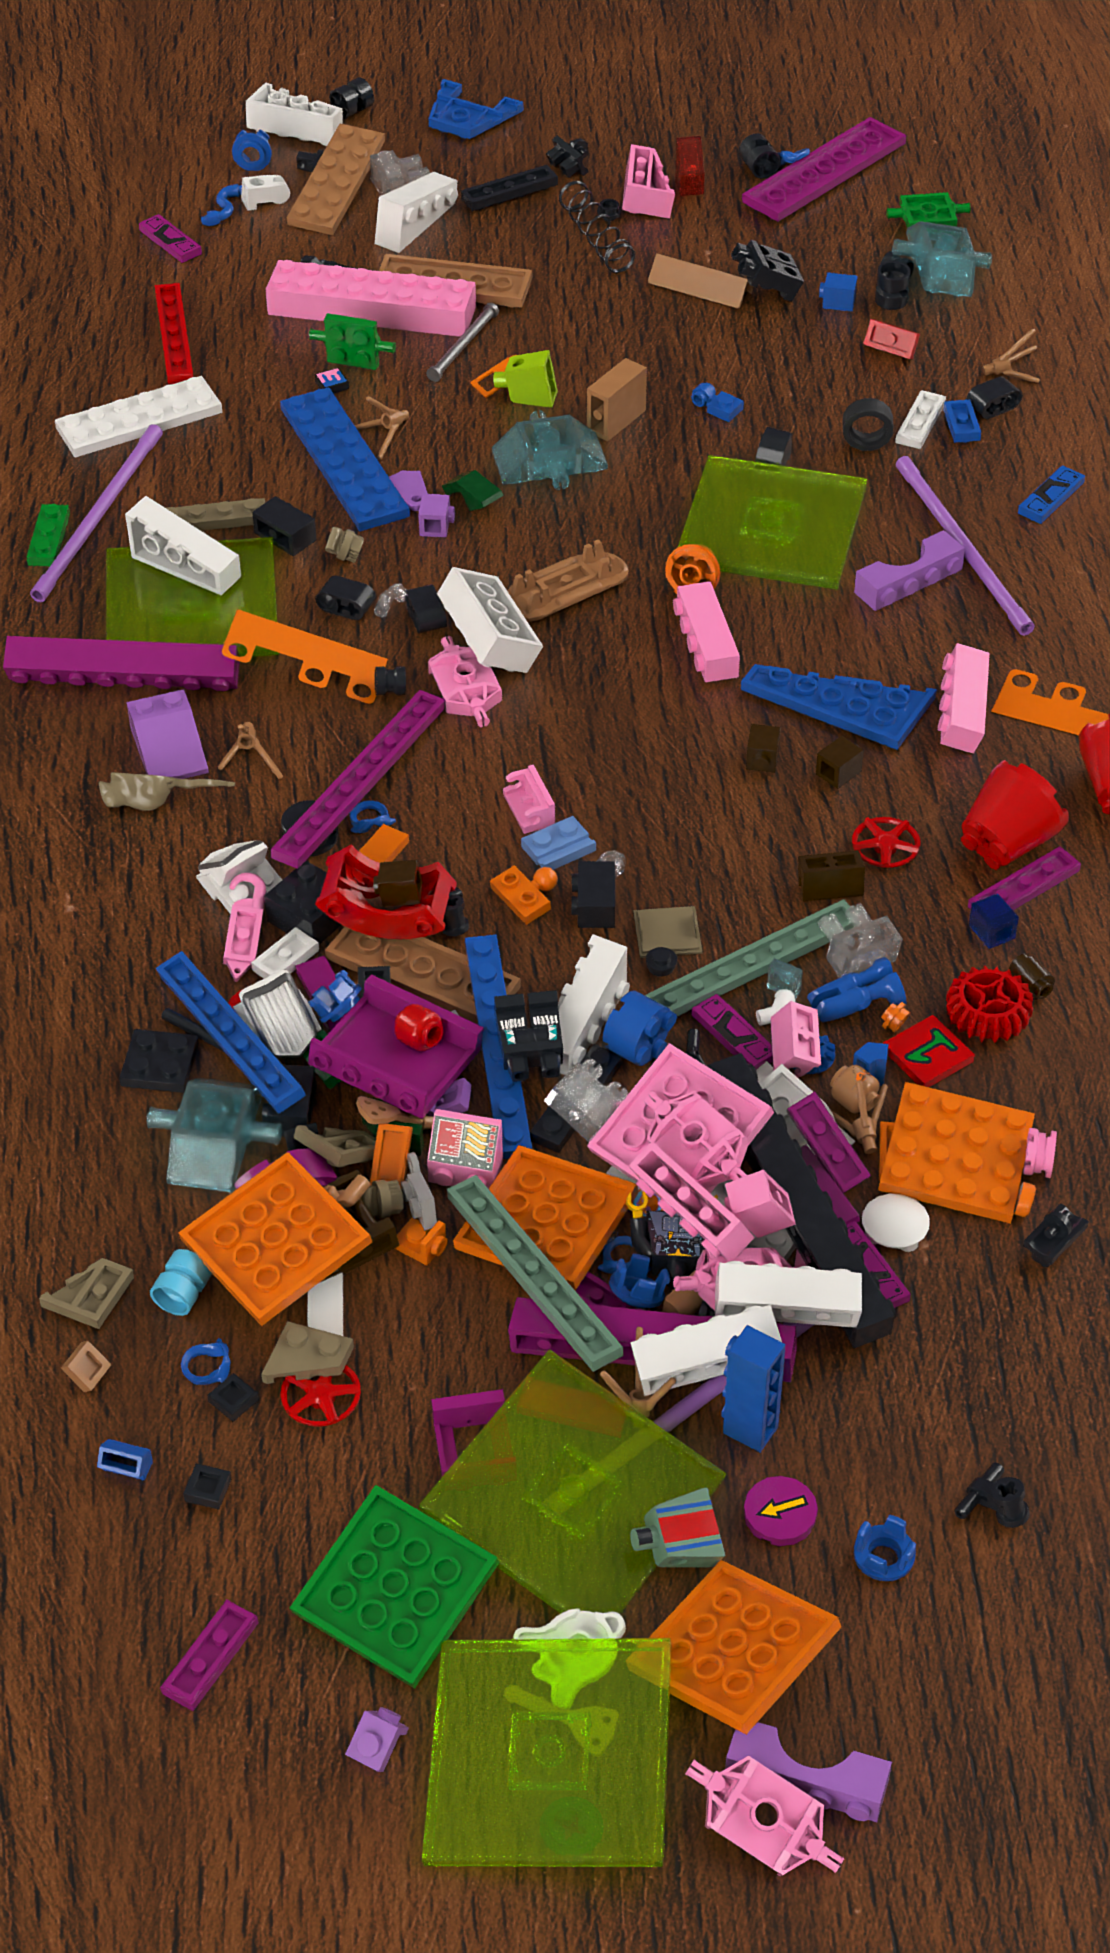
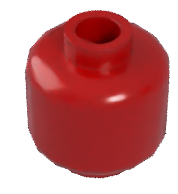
(418, 1027)

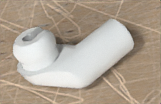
(782, 998)

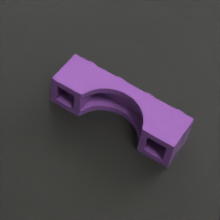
(884, 583)
(850, 1787)

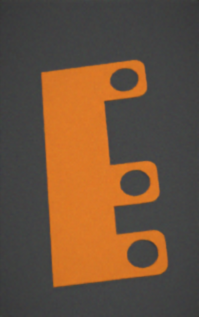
(311, 649)
(1051, 713)

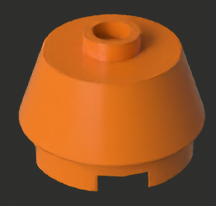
(692, 565)

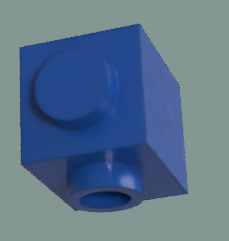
(838, 291)

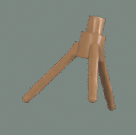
(1003, 363)
(390, 419)
(247, 740)
(865, 1127)
(636, 1398)

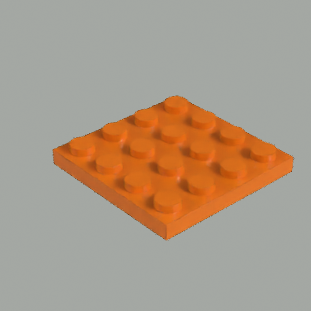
(957, 1152)
(559, 1206)
(275, 1238)
(741, 1644)

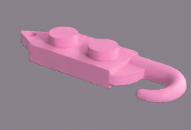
(244, 927)

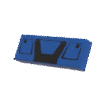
(1051, 494)

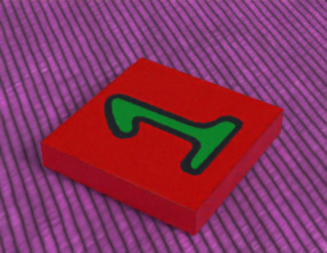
(928, 1052)

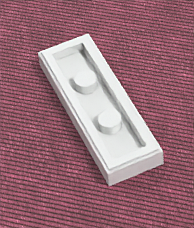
(920, 419)

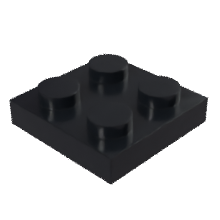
(159, 1061)

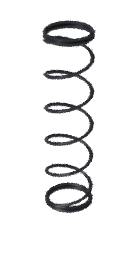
(570, 209)

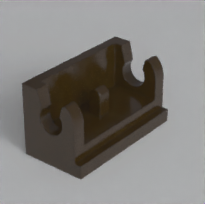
(831, 875)

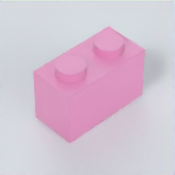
(759, 1203)

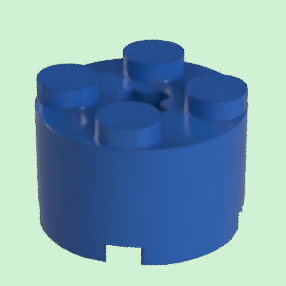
(638, 1028)

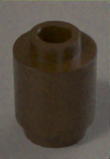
(1034, 974)

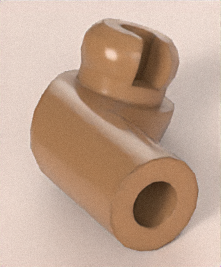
(352, 1193)

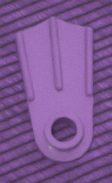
(410, 486)

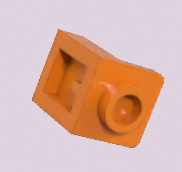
(421, 1243)

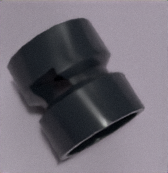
(893, 284)

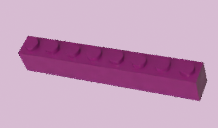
(120, 663)
(535, 1334)

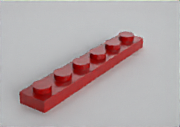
(173, 332)

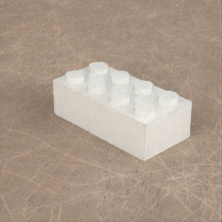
(489, 620)

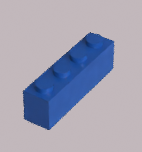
(753, 1387)

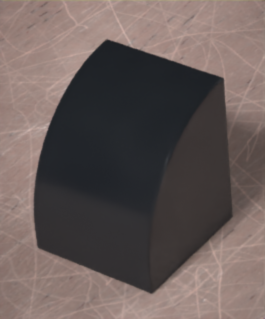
(774, 447)

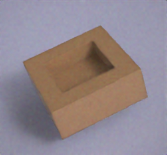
(86, 1366)

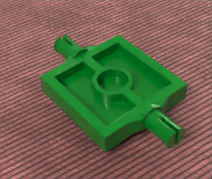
(929, 208)
(352, 341)

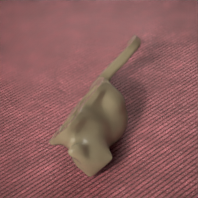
(147, 791)

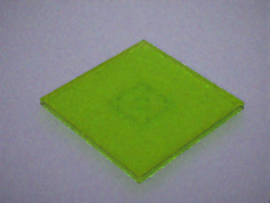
(775, 520)
(164, 608)
(562, 1487)
(549, 1753)

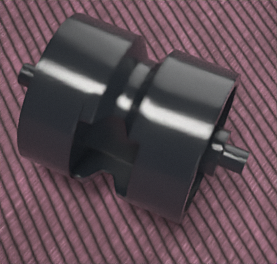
(352, 97)
(759, 156)

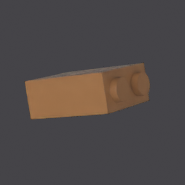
(616, 399)

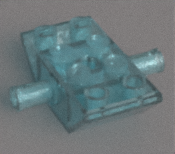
(943, 257)
(548, 450)
(212, 1132)

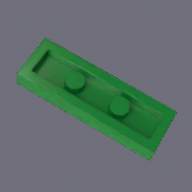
(48, 534)

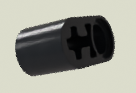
(994, 397)
(345, 597)
(425, 608)

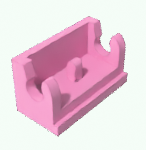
(529, 800)
(796, 1038)

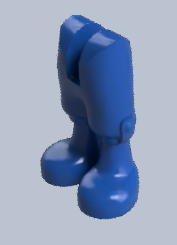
(851, 995)

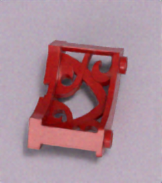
(354, 877)

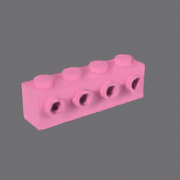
(706, 632)
(964, 698)
(693, 1203)

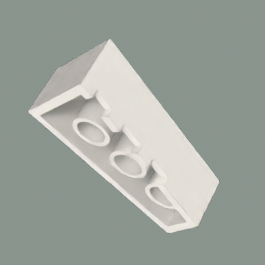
(292, 115)
(412, 209)
(180, 548)
(591, 998)

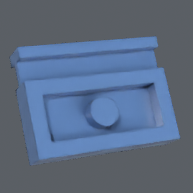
(558, 844)

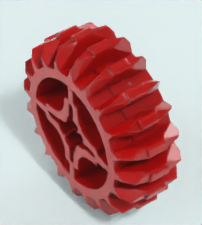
(989, 1003)

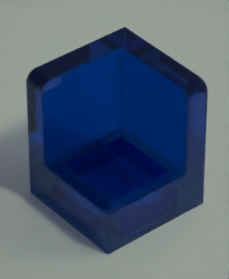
(993, 921)

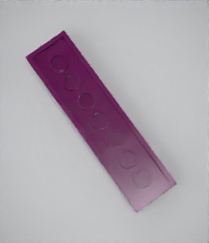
(823, 169)

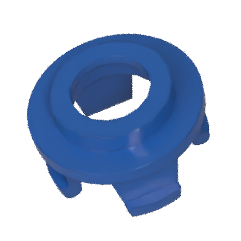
(259, 142)
(337, 1002)
(644, 1290)
(891, 1535)

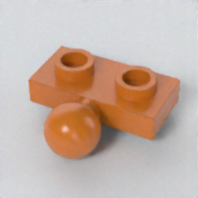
(524, 895)

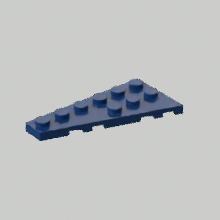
(844, 702)

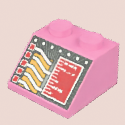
(464, 1148)

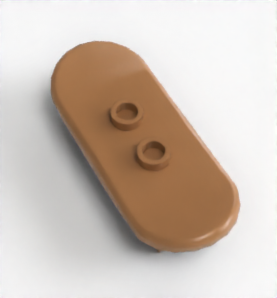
(567, 582)

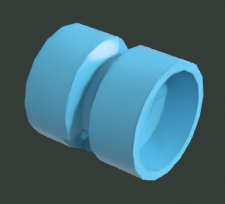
(180, 1283)

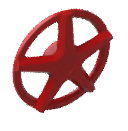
(886, 842)
(321, 1395)

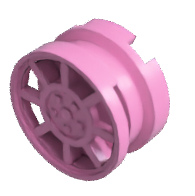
(1039, 1152)

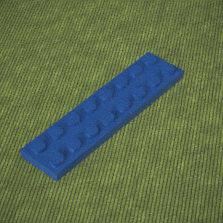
(345, 459)

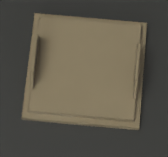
(668, 928)

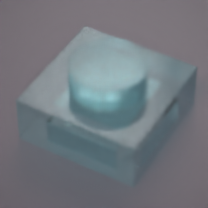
(784, 976)

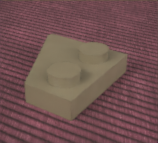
(338, 1145)
(90, 1294)
(307, 1353)

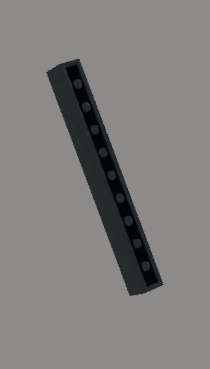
(818, 1232)

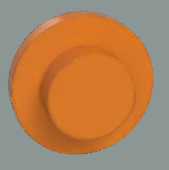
(895, 1016)

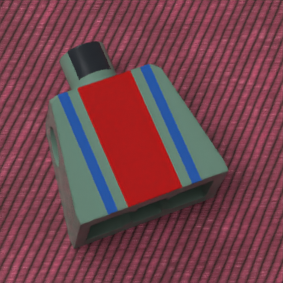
(681, 1532)

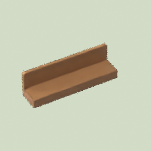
(699, 281)

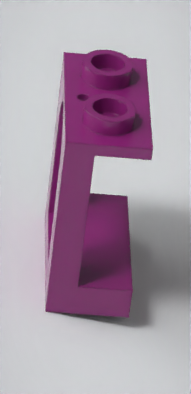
(461, 1412)

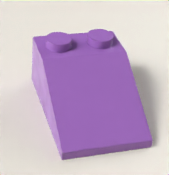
(167, 736)

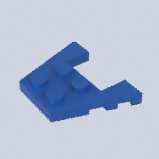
(465, 117)

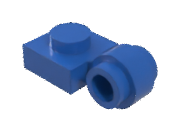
(721, 405)

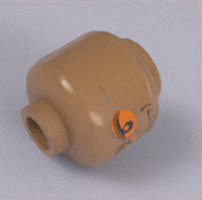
(845, 1089)

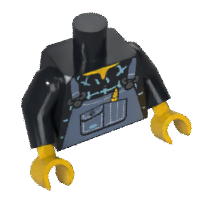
(664, 1241)

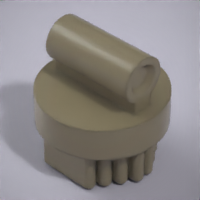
(344, 544)
(383, 1198)

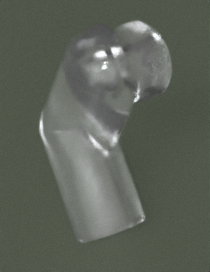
(385, 599)

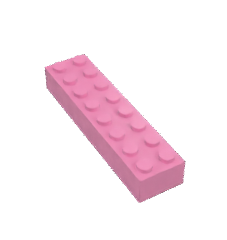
(386, 297)

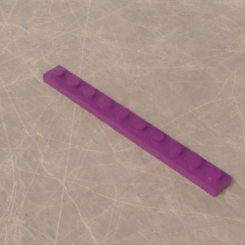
(357, 779)

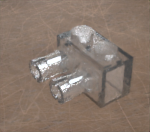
(392, 172)
(860, 946)
(584, 1100)

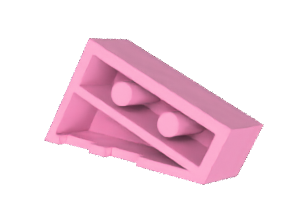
(645, 184)

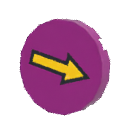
(780, 1510)

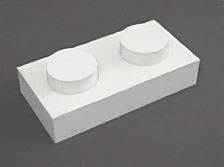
(286, 953)

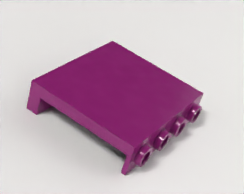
(370, 1057)

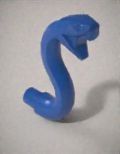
(215, 217)

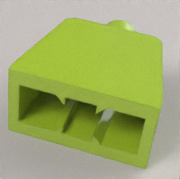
(529, 379)

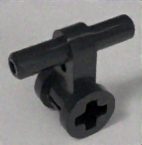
(454, 917)
(1001, 1495)

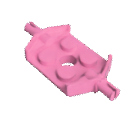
(468, 693)
(713, 1156)
(707, 1266)
(732, 1808)

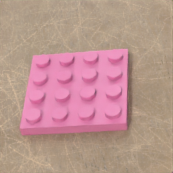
(670, 1077)

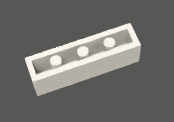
(794, 1293)
(696, 1350)

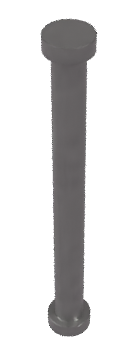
(435, 372)

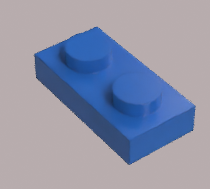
(962, 421)

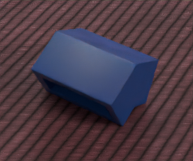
(873, 1059)
(126, 1451)

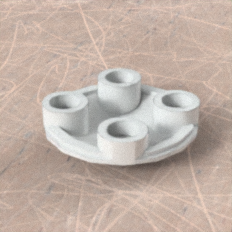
(895, 1221)

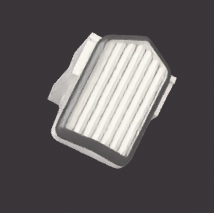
(233, 860)
(278, 1015)

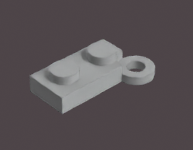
(418, 1194)

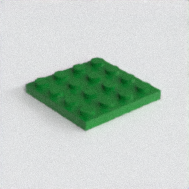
(394, 1586)

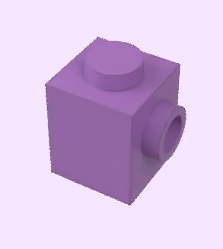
(435, 515)

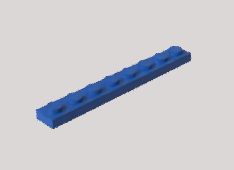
(231, 1032)
(504, 1094)

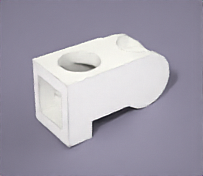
(264, 189)

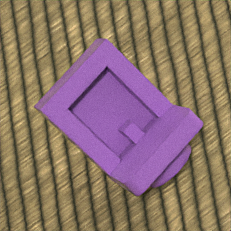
(455, 1098)
(376, 1738)

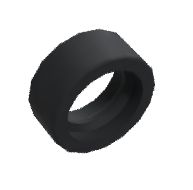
(872, 440)

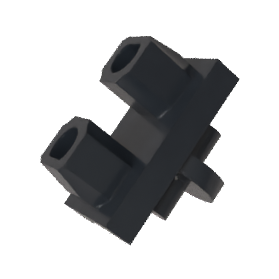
(571, 154)
(1054, 1235)

